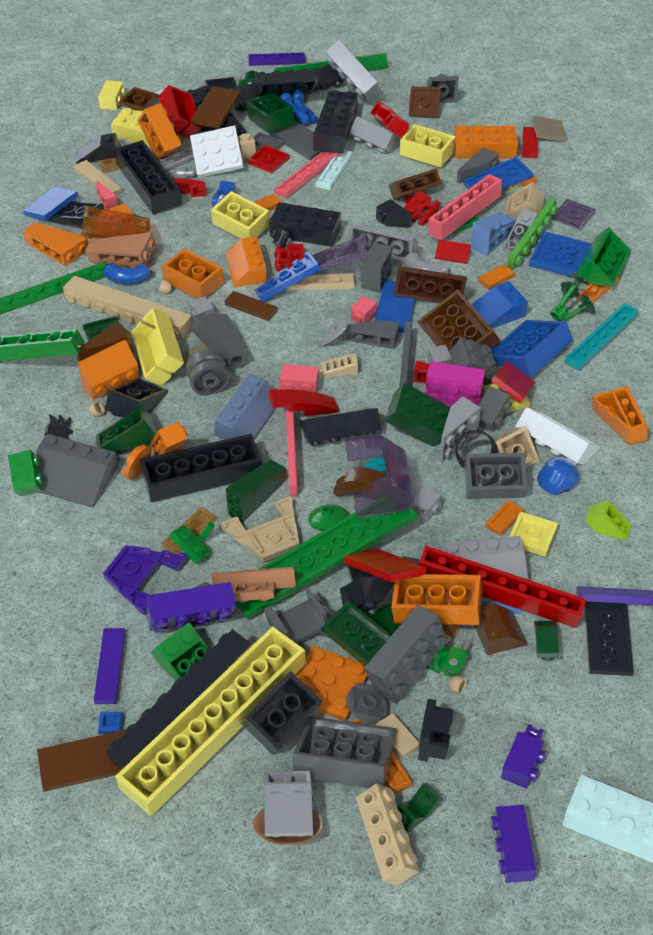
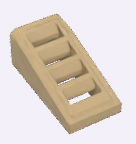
(345, 366)

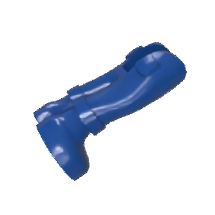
(300, 111)

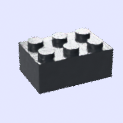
(281, 712)

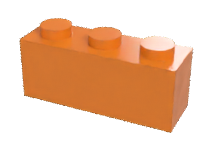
(169, 439)

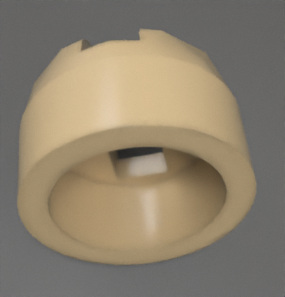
(165, 287)
(96, 409)
(457, 684)

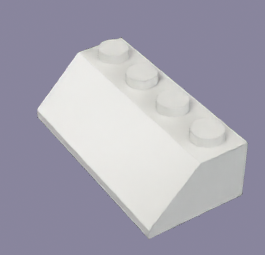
(557, 436)

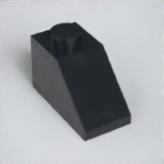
(393, 215)

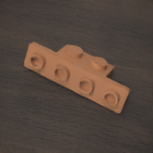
(256, 583)

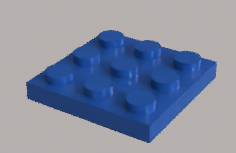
(559, 253)

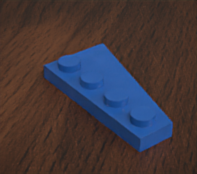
(301, 269)

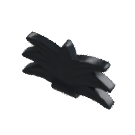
(58, 428)

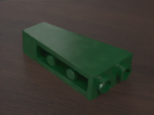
(254, 489)

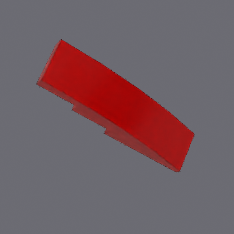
(301, 400)

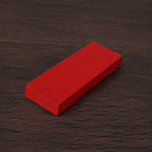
(529, 143)

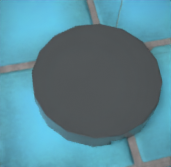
(366, 703)

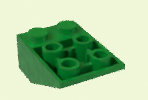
(180, 651)

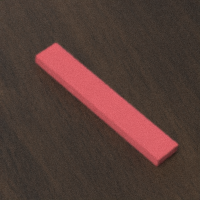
(305, 174)
(291, 453)

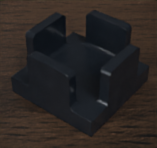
(435, 731)

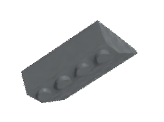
(74, 469)
(344, 752)

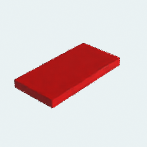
(385, 565)

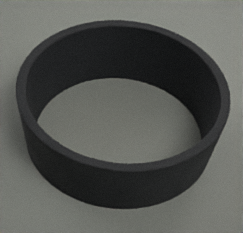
(493, 444)

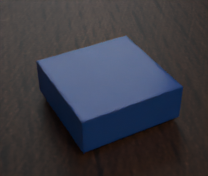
(110, 722)

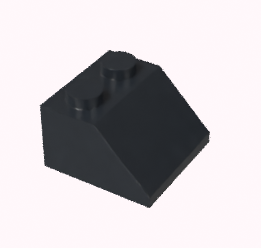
(366, 592)

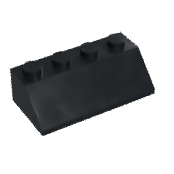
(287, 81)
(340, 425)

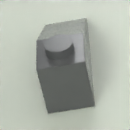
(478, 163)
(374, 333)

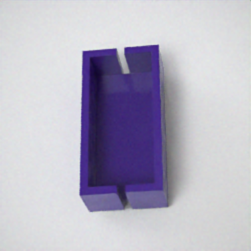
(190, 606)

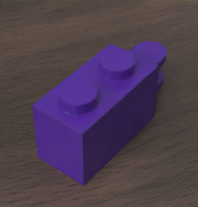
(523, 757)

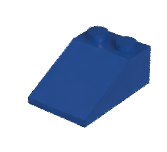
(501, 305)

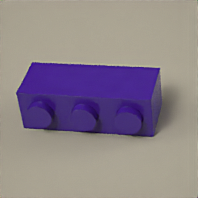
(513, 843)

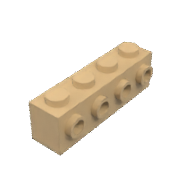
(387, 834)

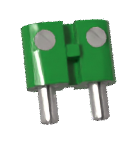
(450, 660)

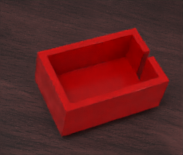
(180, 110)

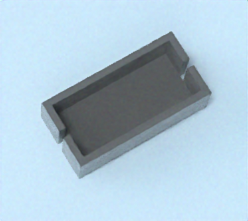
(406, 654)

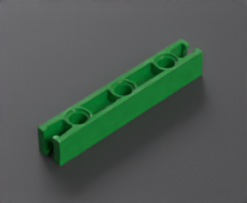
(40, 344)

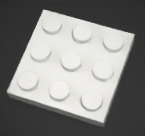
(216, 151)

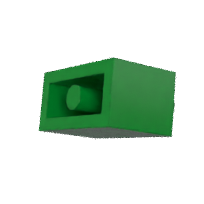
(25, 472)

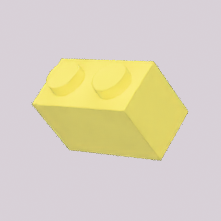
(110, 94)

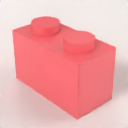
(299, 377)

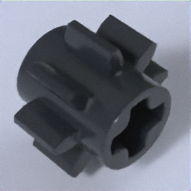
(281, 237)

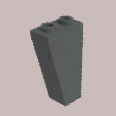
(219, 335)

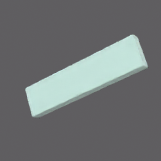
(333, 170)

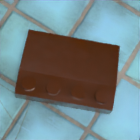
(457, 319)

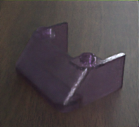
(391, 492)

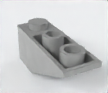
(521, 225)

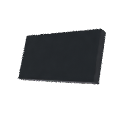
(608, 639)

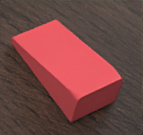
(106, 196)

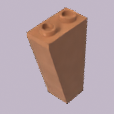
(121, 250)

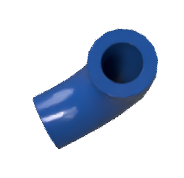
(126, 276)

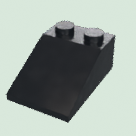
(132, 395)

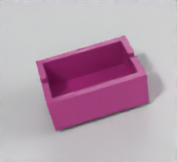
(451, 382)

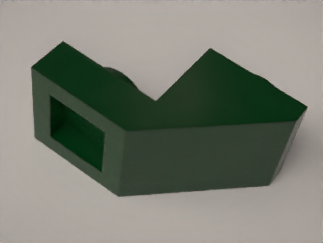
(546, 639)
(419, 807)

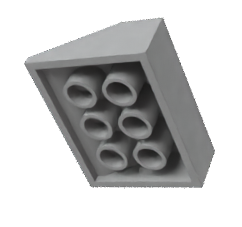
(499, 553)

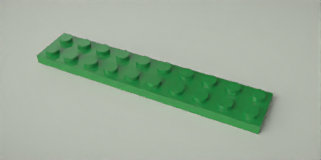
(328, 550)

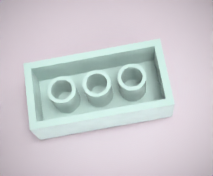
(611, 817)

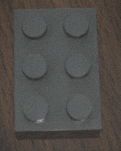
(495, 475)

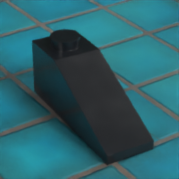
(99, 149)

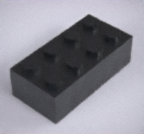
(306, 223)

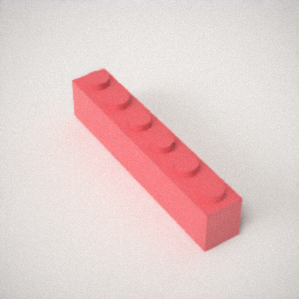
(465, 207)

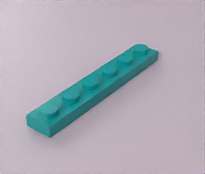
(601, 336)

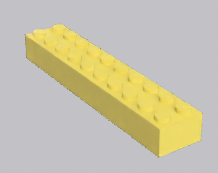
(208, 722)

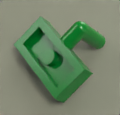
(193, 545)

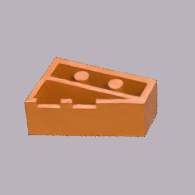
(621, 413)

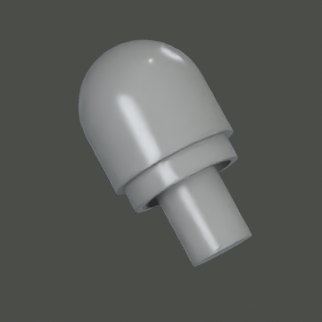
(183, 173)

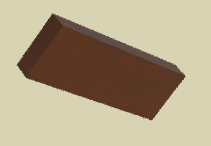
(251, 306)

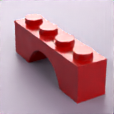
(390, 119)

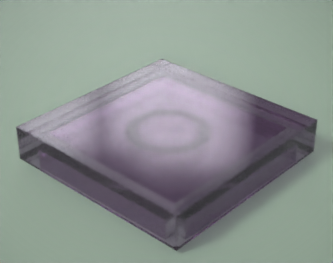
(574, 214)

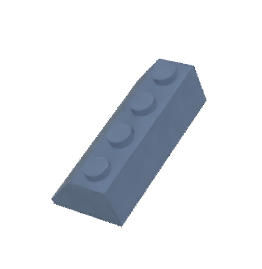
(246, 410)

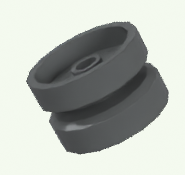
(207, 372)

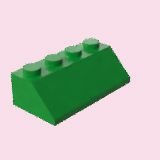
(604, 259)

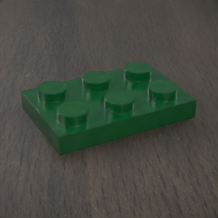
(356, 633)

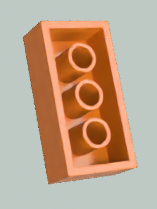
(494, 138)
(451, 597)

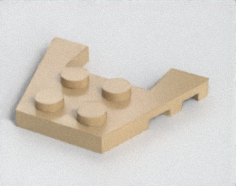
(270, 538)

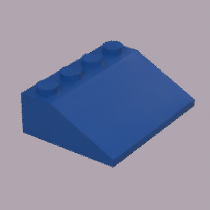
(532, 345)

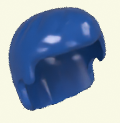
(558, 476)

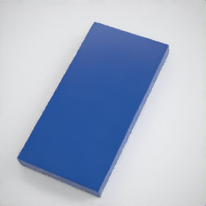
(510, 172)
(394, 308)

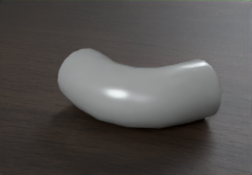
(413, 260)

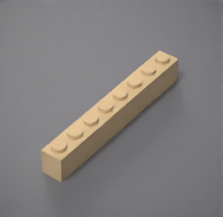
(122, 305)

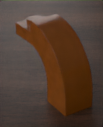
(357, 480)

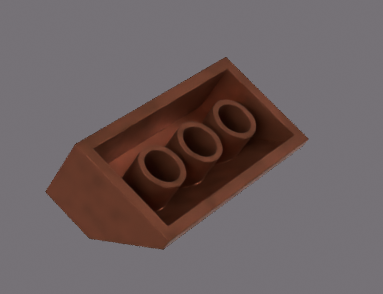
(427, 284)

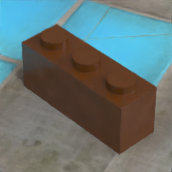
(414, 183)

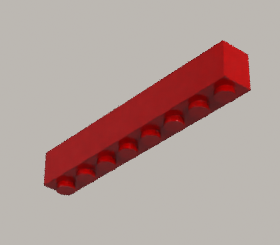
(509, 588)

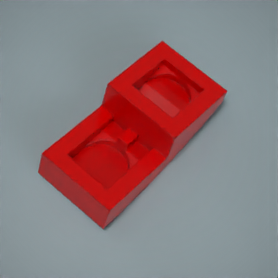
(191, 186)

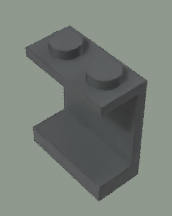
(300, 620)

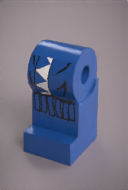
(224, 189)

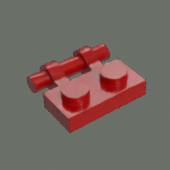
(418, 204)
(292, 252)

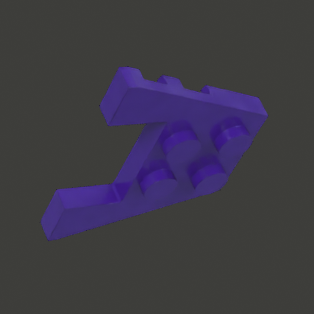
(134, 567)

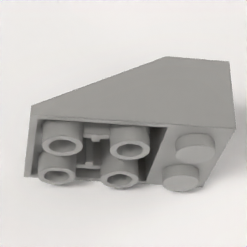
(461, 418)
(287, 803)

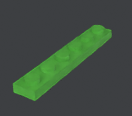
(530, 236)

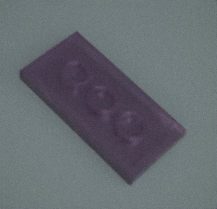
(342, 253)

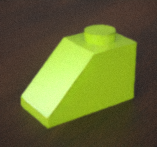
(607, 520)

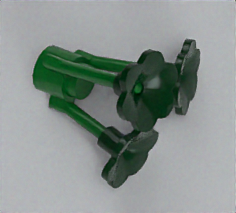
(571, 290)

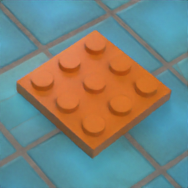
(330, 679)

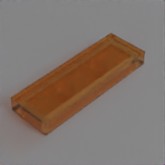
(195, 523)

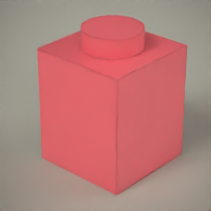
(363, 310)

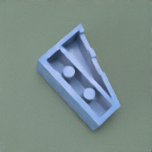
(491, 232)

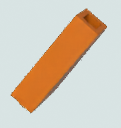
(55, 243)

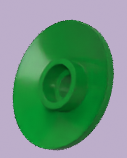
(326, 516)

